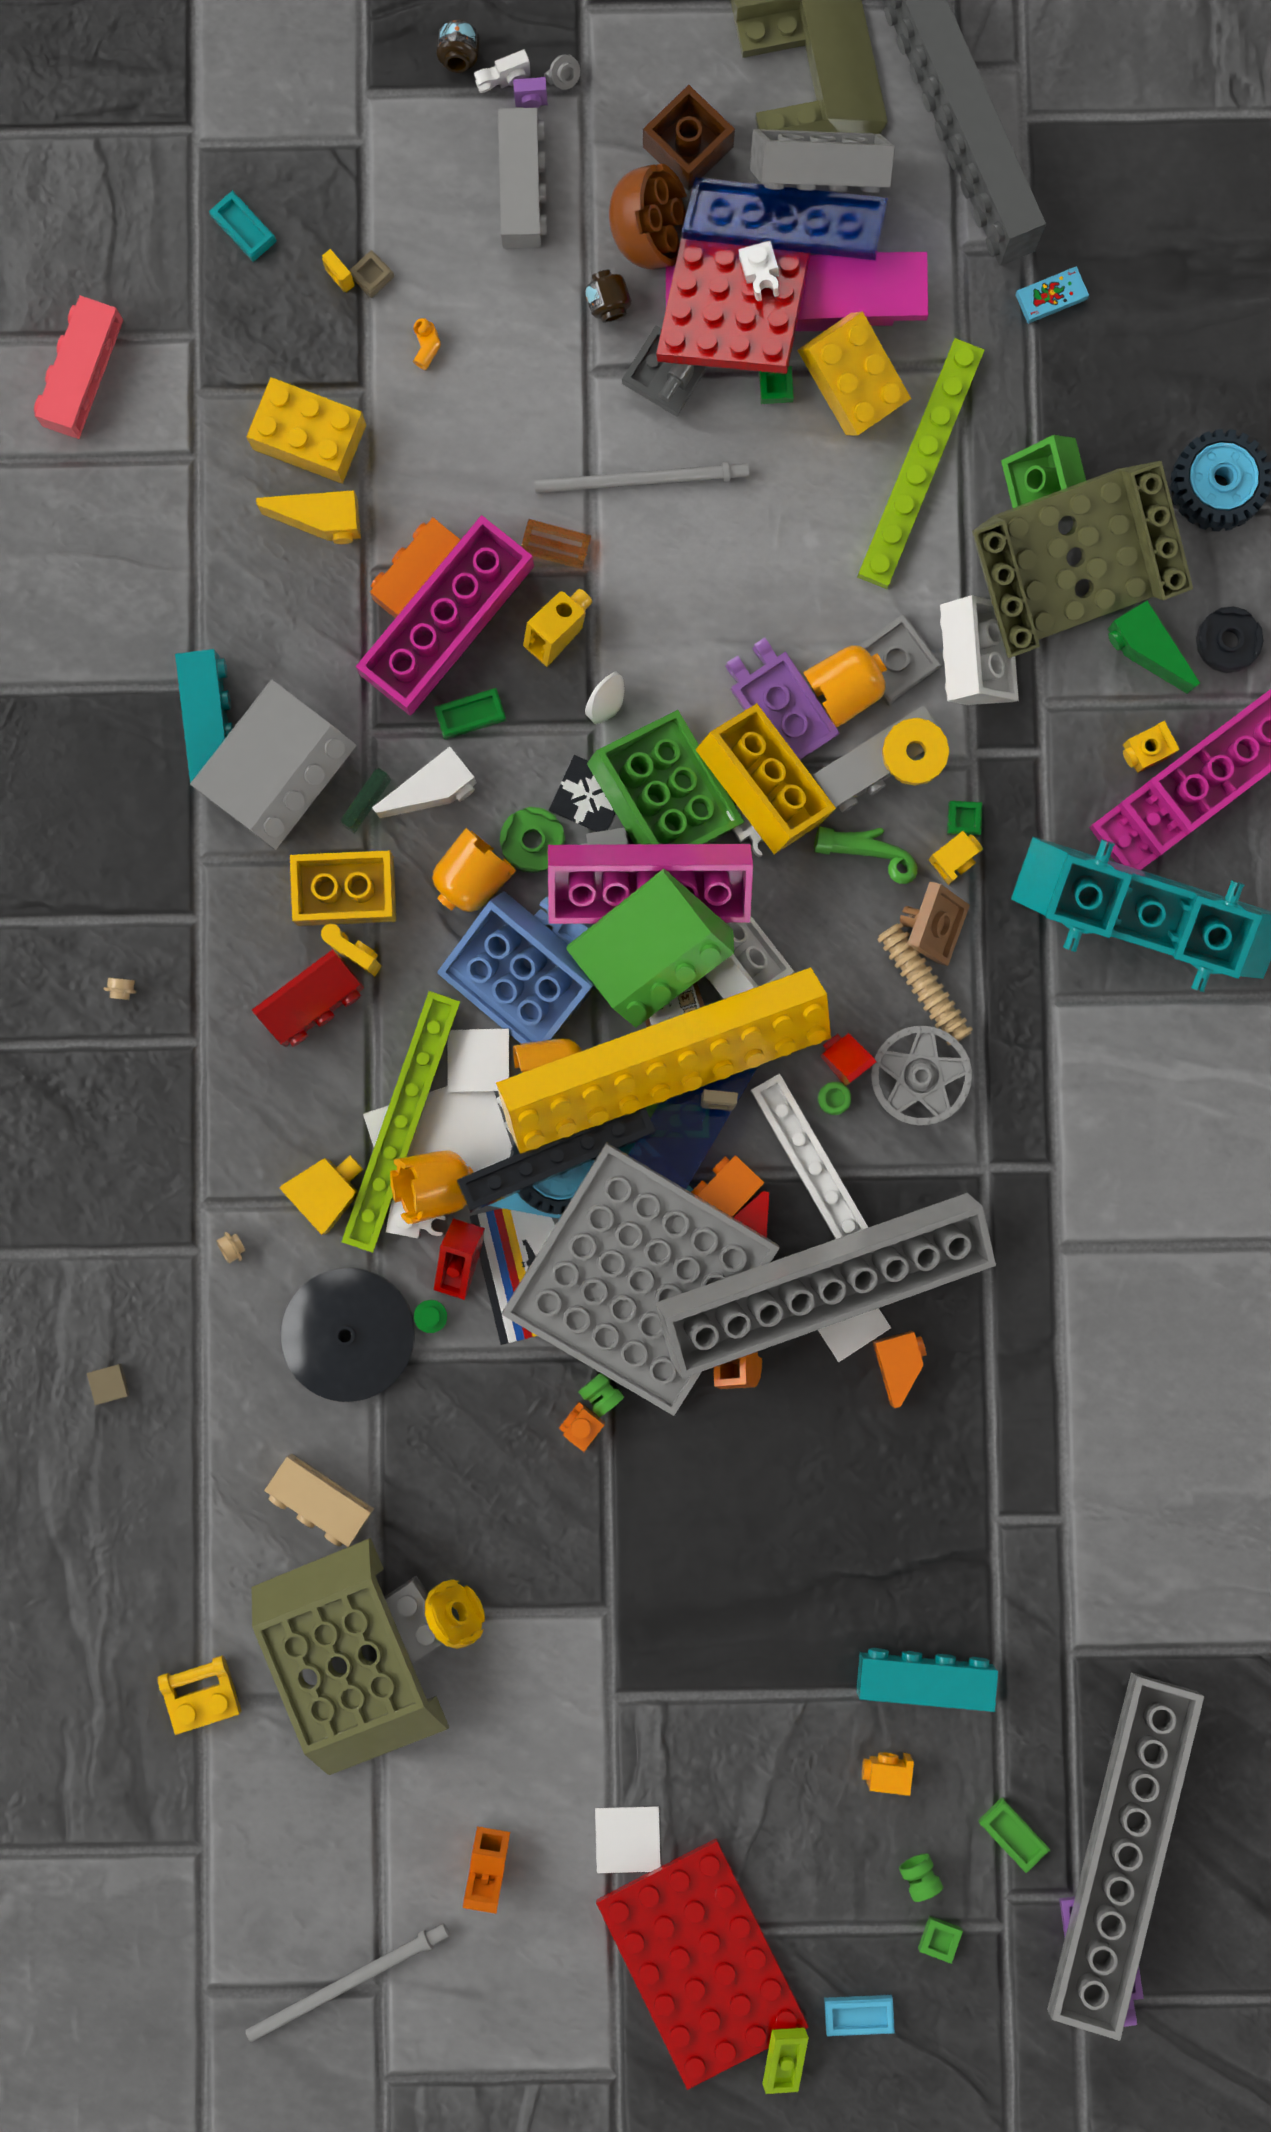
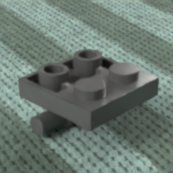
(662, 382)

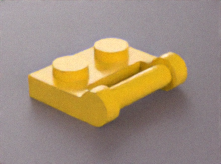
(358, 953)
(203, 1705)

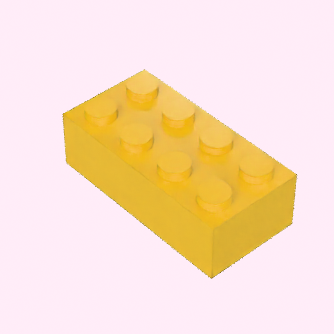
(765, 778)

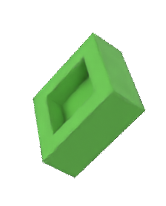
(940, 1939)

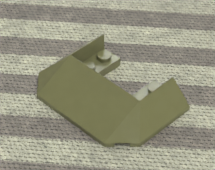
(837, 57)

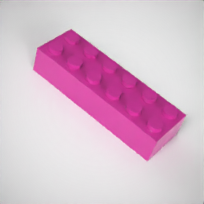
(445, 615)
(594, 879)

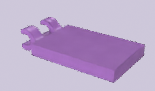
(783, 698)

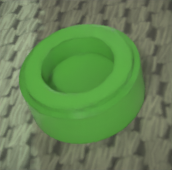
(834, 1098)

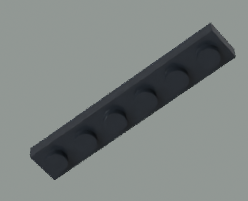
(551, 1159)

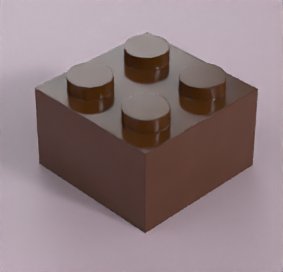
(688, 136)

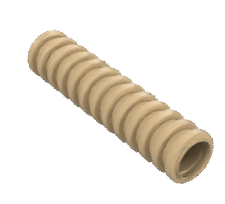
(924, 983)

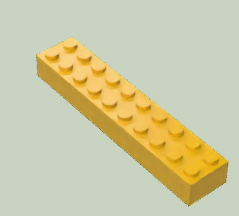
(665, 1060)

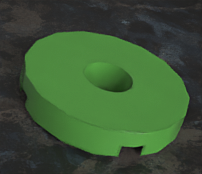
(518, 826)

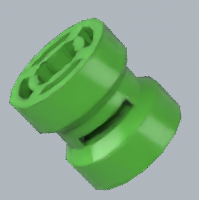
(601, 1394)
(921, 1877)

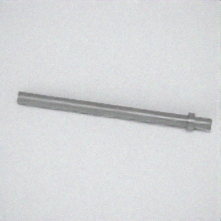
(722, 471)
(423, 1942)

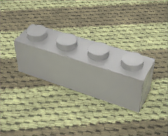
(520, 177)
(863, 768)

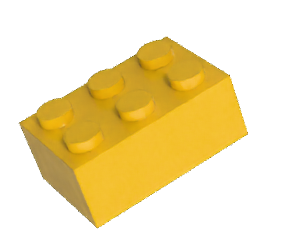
(854, 373)
(306, 430)
(343, 888)

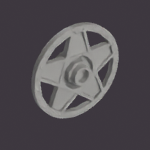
(921, 1075)

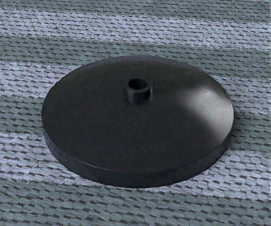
(379, 1330)

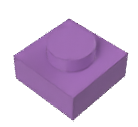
(530, 92)

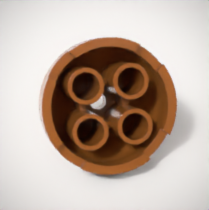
(643, 216)

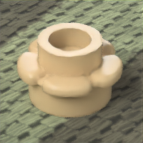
(120, 988)
(230, 1247)

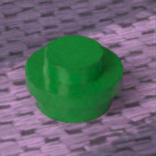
(430, 1316)

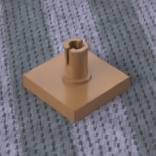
(936, 923)

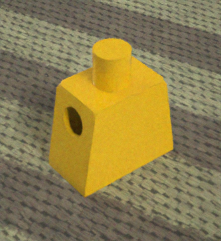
(556, 625)
(324, 1191)

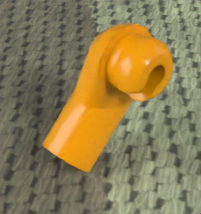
(429, 342)

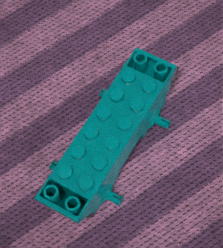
(1145, 909)

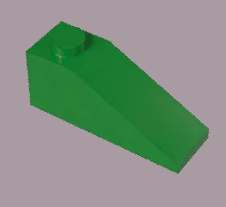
(1148, 644)

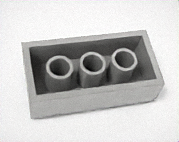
(821, 159)

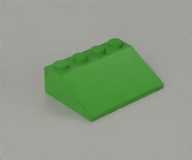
(663, 786)
(652, 947)

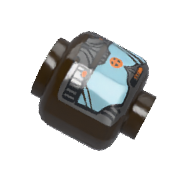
(458, 45)
(608, 296)

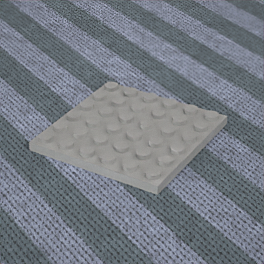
(615, 1255)

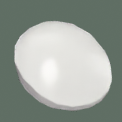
(606, 699)

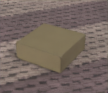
(371, 274)
(718, 1100)
(108, 1384)

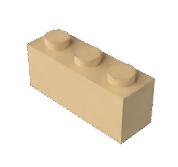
(318, 1501)

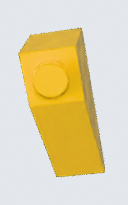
(325, 515)

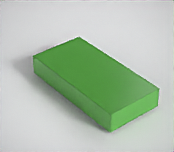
(1014, 1835)

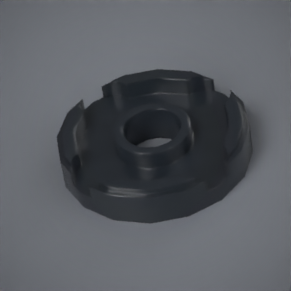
(1213, 649)

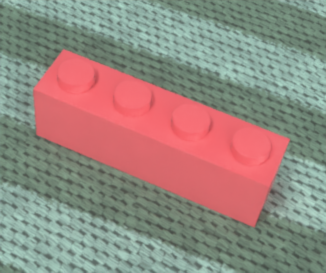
(78, 366)

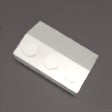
(975, 654)
(751, 965)

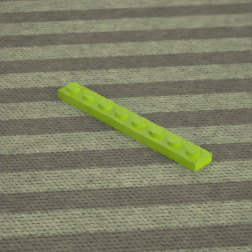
(920, 463)
(400, 1120)

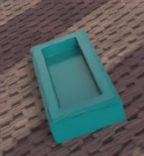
(242, 226)

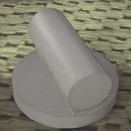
(563, 72)

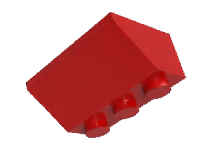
(309, 999)

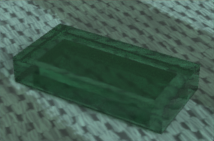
(365, 800)

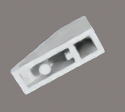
(432, 786)

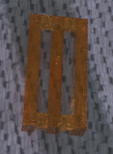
(560, 532)

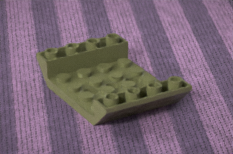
(1125, 544)
(331, 1613)

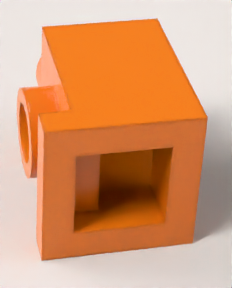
(581, 1426)

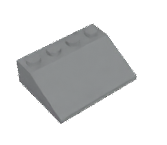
(273, 764)

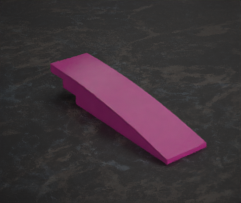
(883, 289)
(1190, 788)

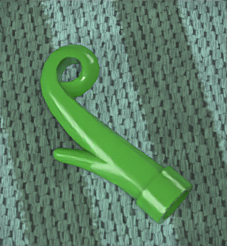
(863, 844)

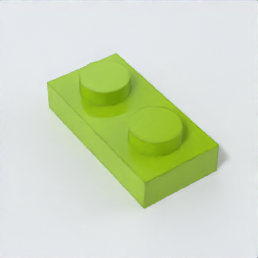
(785, 2060)

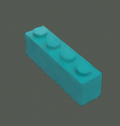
(203, 705)
(926, 1680)

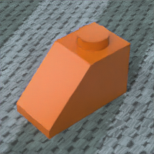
(899, 1363)

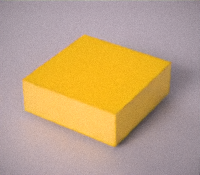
(337, 271)

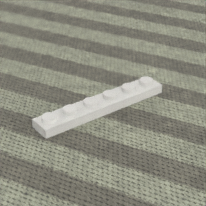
(808, 1157)

